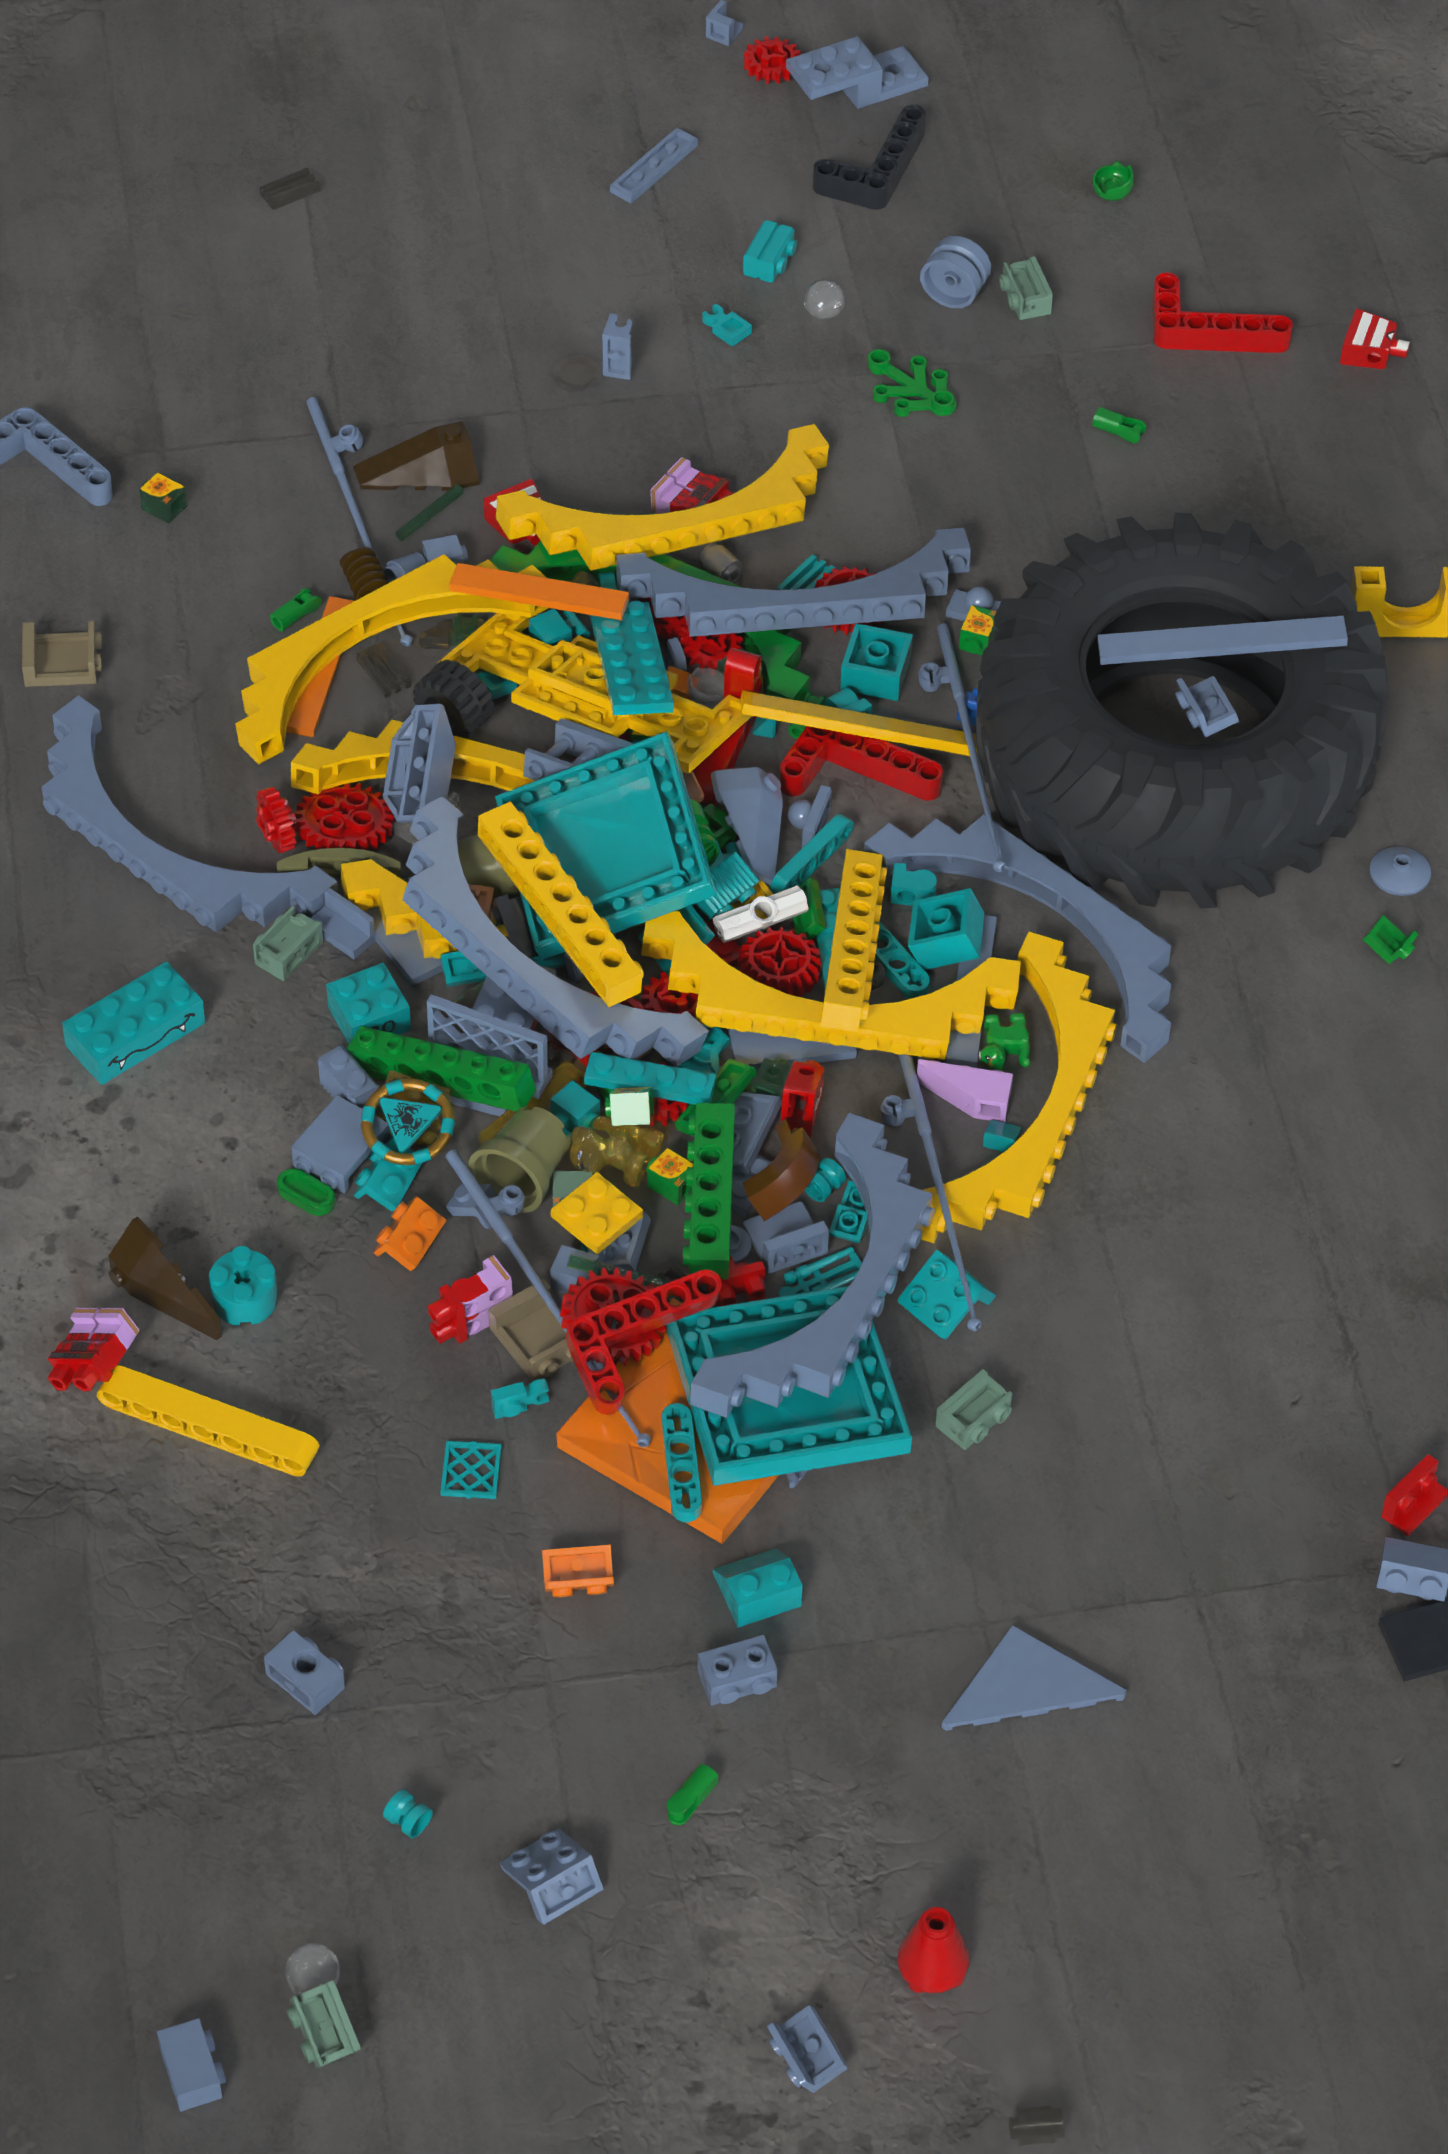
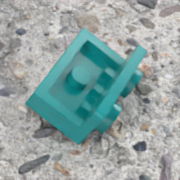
(385, 1180)

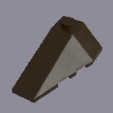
(429, 459)
(149, 1277)

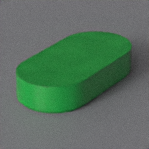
(306, 1192)

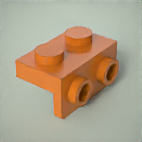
(410, 1232)
(577, 1570)

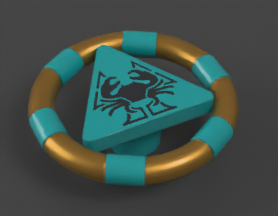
(407, 1121)

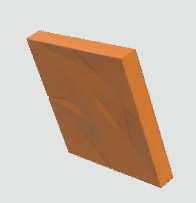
(612, 1449)

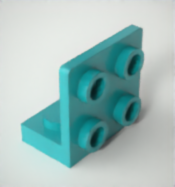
(939, 1297)

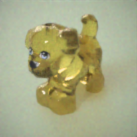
(624, 1149)

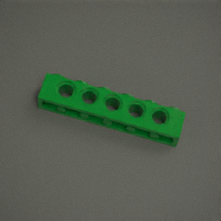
(464, 1072)
(711, 1189)

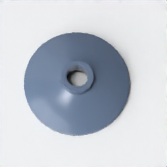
(1400, 871)

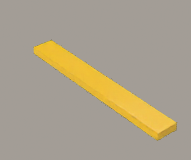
(854, 723)

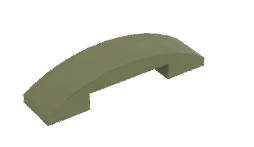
(330, 861)

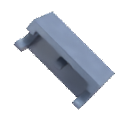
(617, 349)

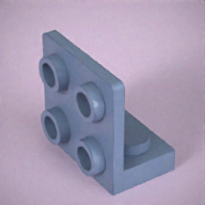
(787, 1237)
(554, 1874)

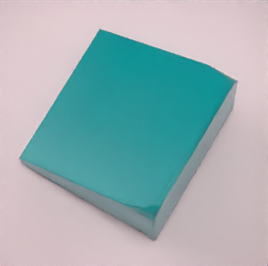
(765, 727)
(1000, 1135)

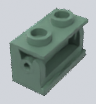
(1026, 289)
(287, 943)
(974, 1410)
(323, 2025)

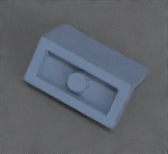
(345, 924)

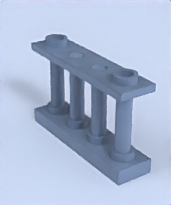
(573, 740)

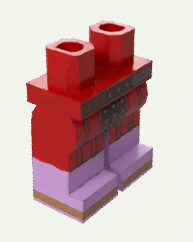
(686, 489)
(466, 1304)
(91, 1348)

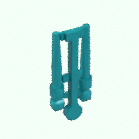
(820, 1280)

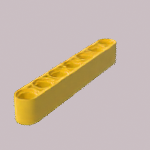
(208, 1421)

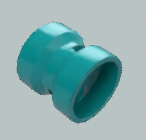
(827, 1177)
(407, 1813)

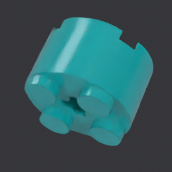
(243, 1286)

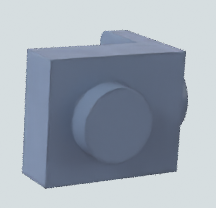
(464, 1205)

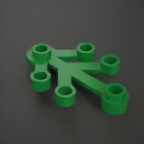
(939, 402)

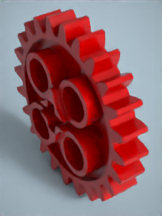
(344, 818)
(582, 1300)

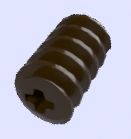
(363, 571)

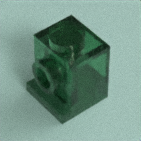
(771, 1077)

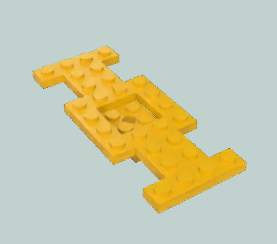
(577, 670)

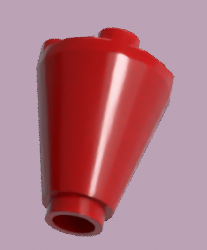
(933, 1953)

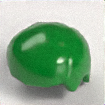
(1113, 181)

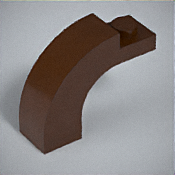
(786, 1175)

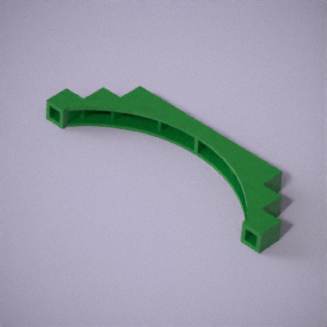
(778, 651)

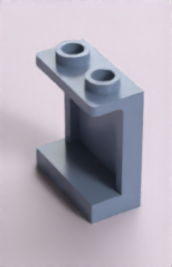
(335, 1144)

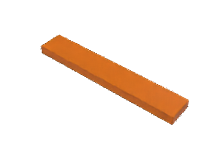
(539, 591)
(311, 702)

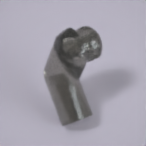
(558, 1053)

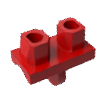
(742, 1279)

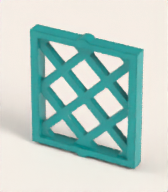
(473, 1447)

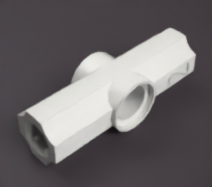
(744, 920)

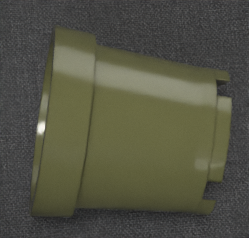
(483, 869)
(522, 1155)

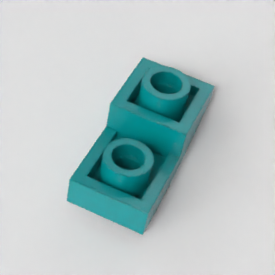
(850, 1216)

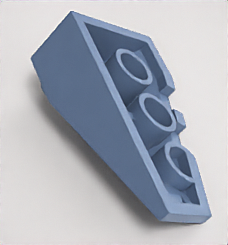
(754, 813)

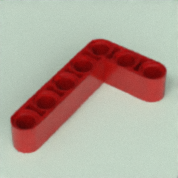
(1213, 330)
(740, 674)
(860, 754)
(632, 1326)

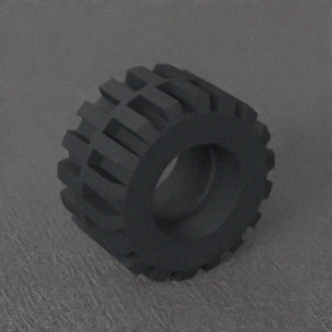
(461, 694)

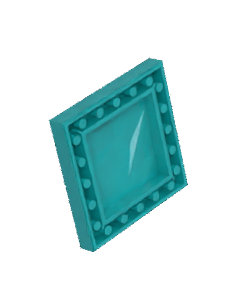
(621, 834)
(807, 1429)

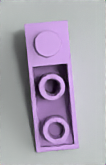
(973, 1090)

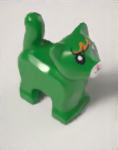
(1005, 1040)

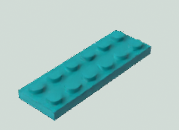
(632, 662)

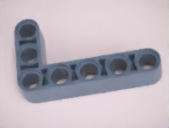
(32, 432)

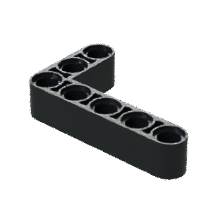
(874, 186)

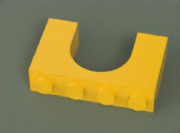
(1424, 620)

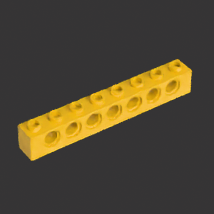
(560, 904)
(852, 941)

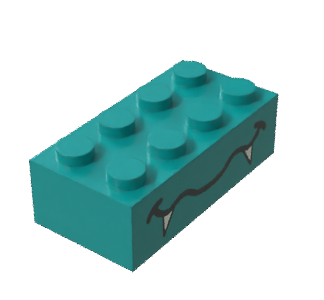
(133, 1023)

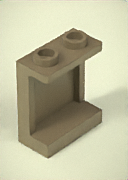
(60, 657)
(530, 1333)

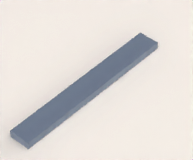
(1222, 640)

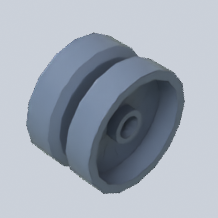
(955, 272)

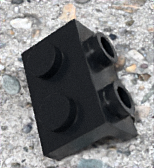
(513, 923)

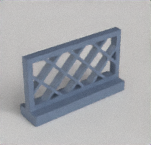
(488, 1025)

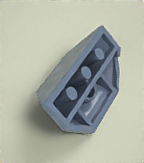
(419, 762)

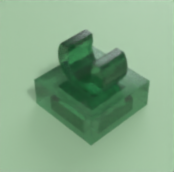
(463, 628)

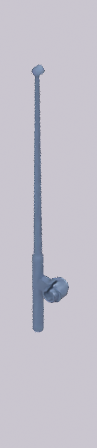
(347, 437)
(950, 674)
(915, 1106)
(510, 1203)

